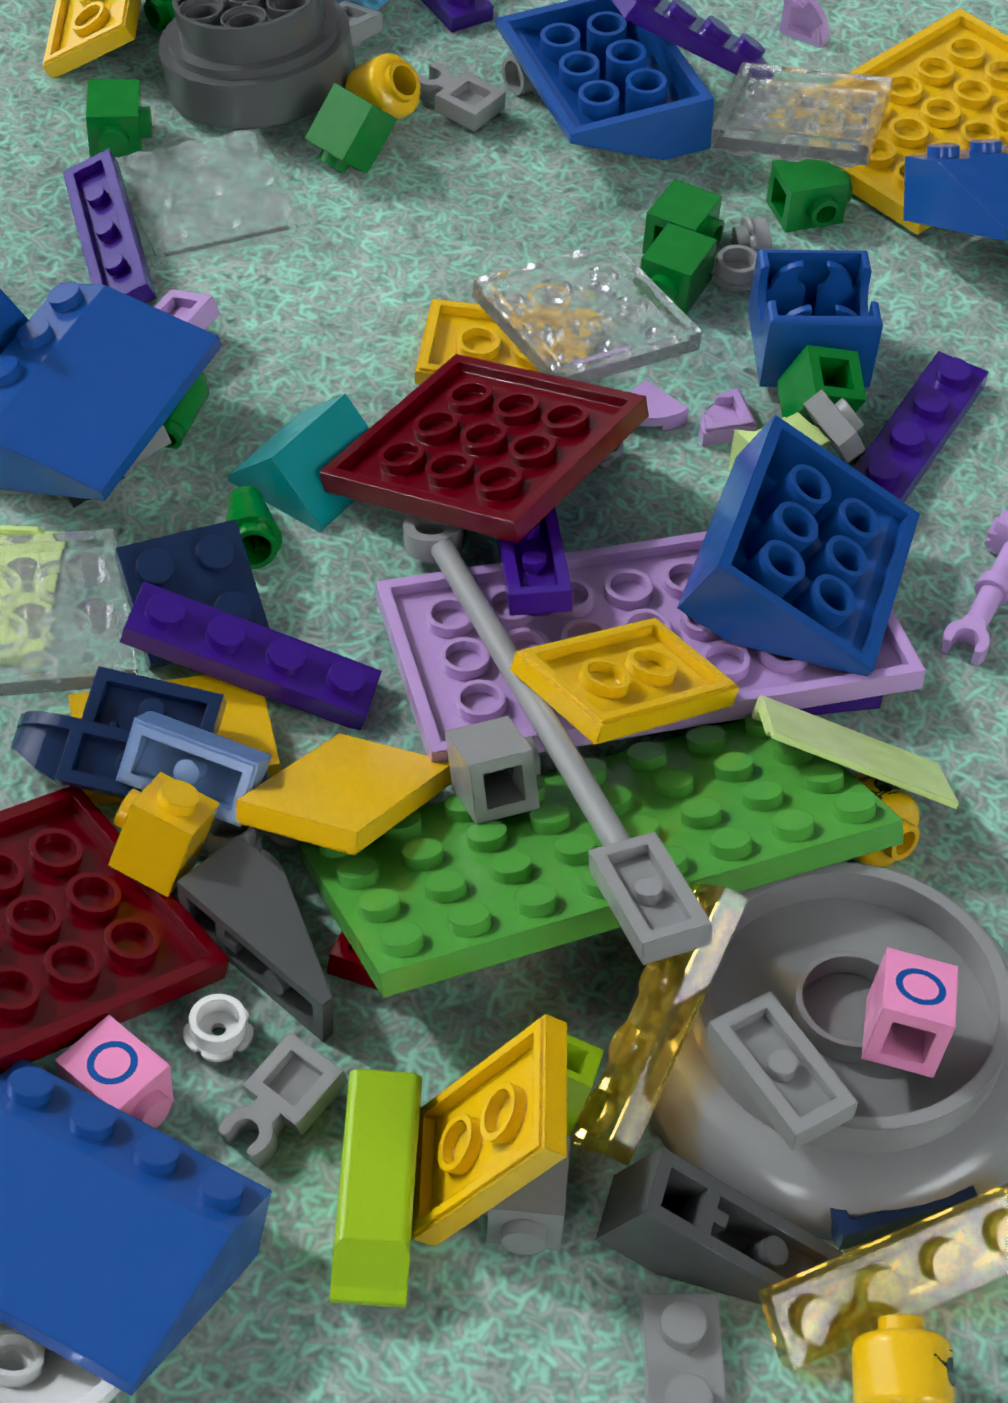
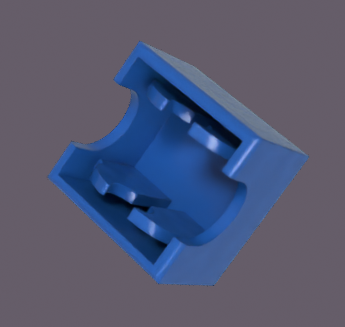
(811, 301)

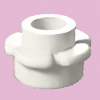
(215, 1012)

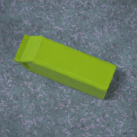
(376, 1189)

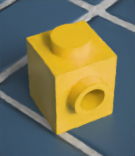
(162, 832)

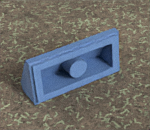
(190, 754)

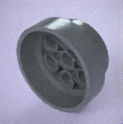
(254, 59)

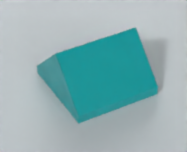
(290, 462)

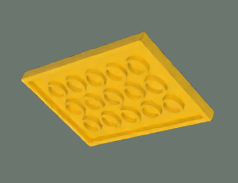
(944, 90)

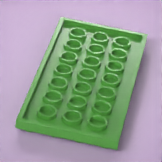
(466, 896)

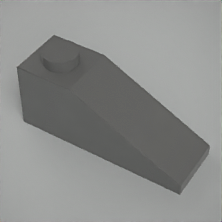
(255, 921)
(703, 1229)

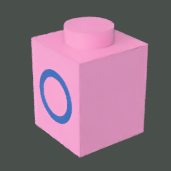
(910, 1012)
(119, 1071)

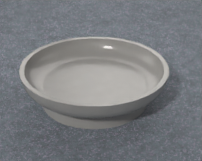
(912, 1135)

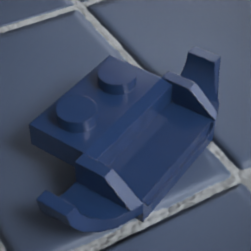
(90, 749)

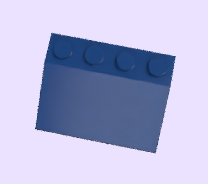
(611, 79)
(959, 188)
(91, 388)
(801, 555)
(111, 1228)

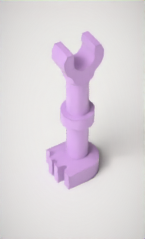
(990, 592)

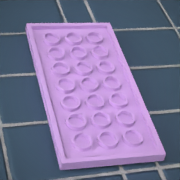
(458, 684)

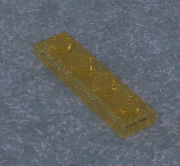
(654, 1034)
(889, 1276)

